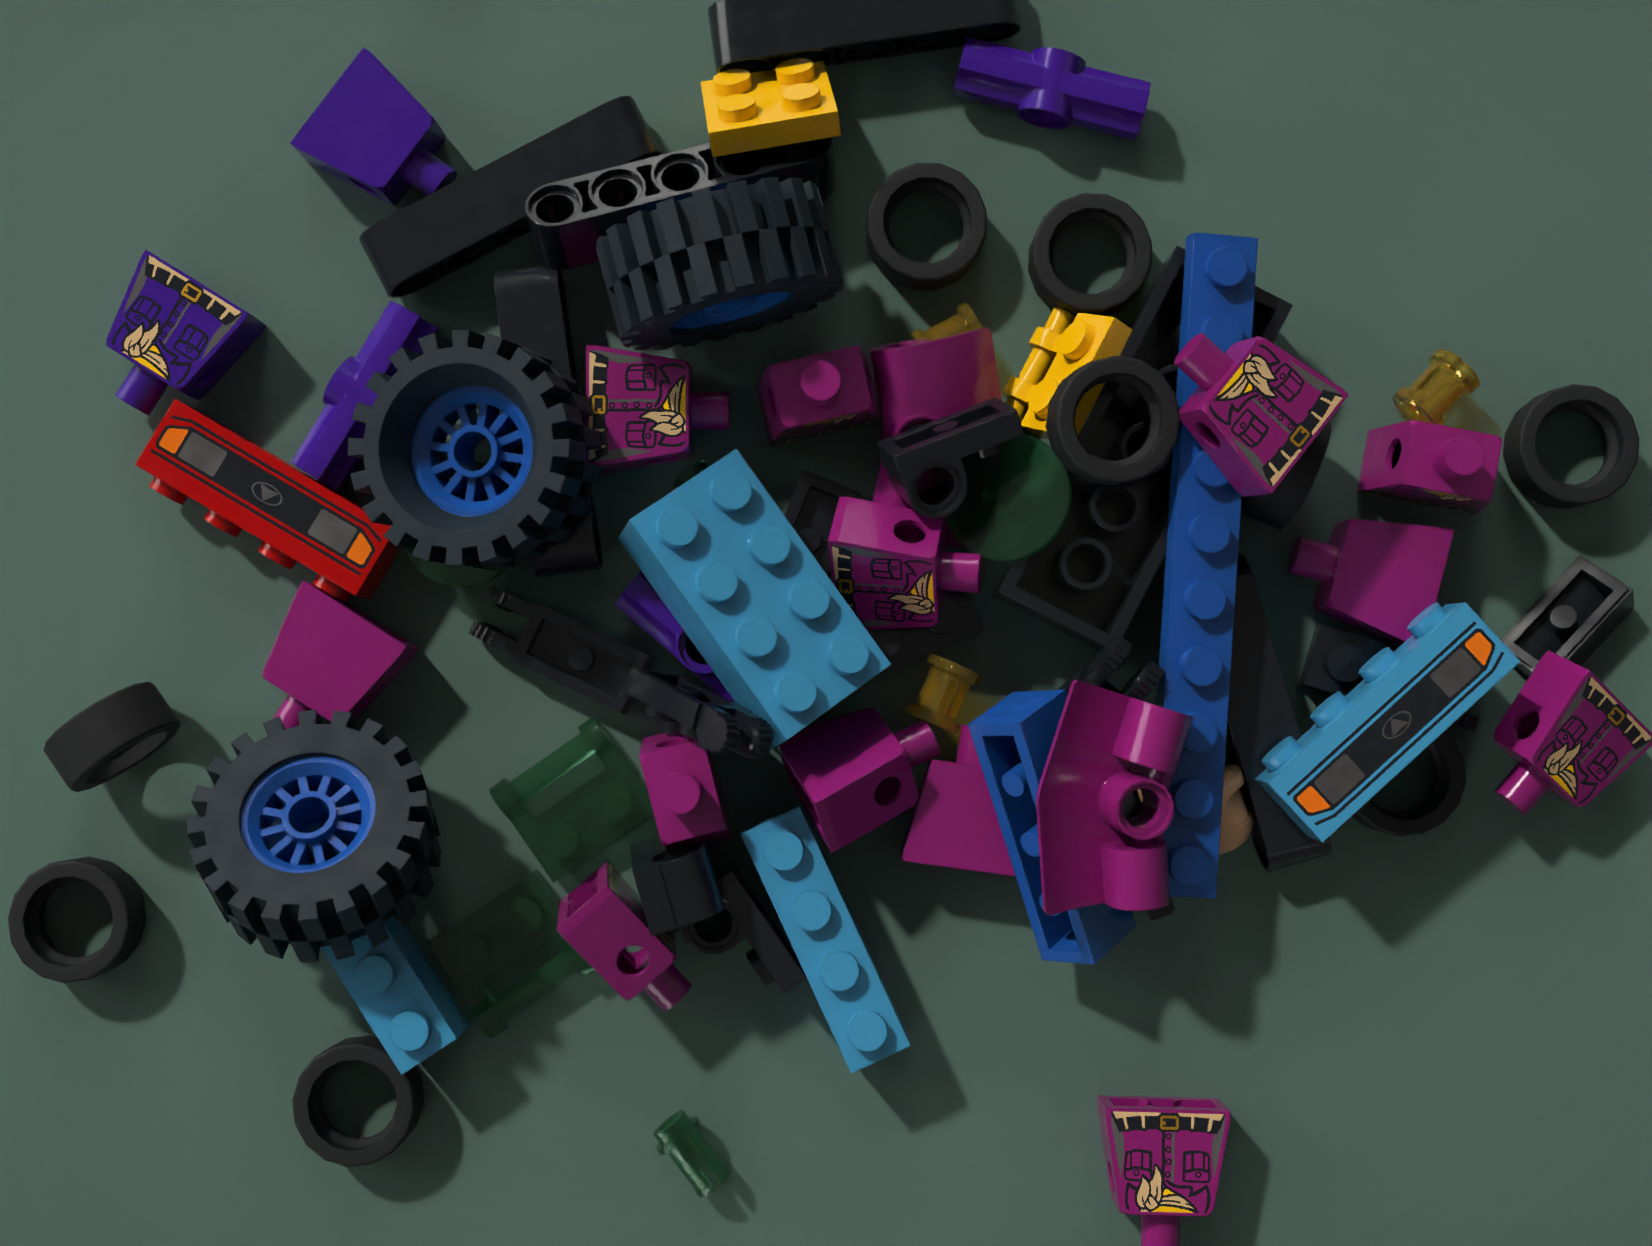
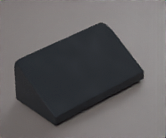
(1570, 616)

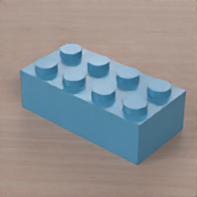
(752, 597)

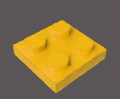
(769, 107)

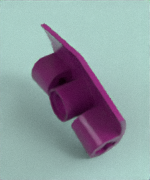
(926, 382)
(1096, 760)

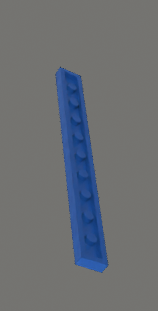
(1202, 572)

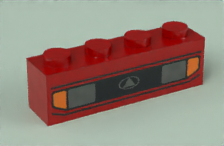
(268, 499)

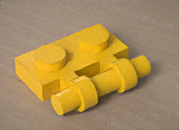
(1056, 352)

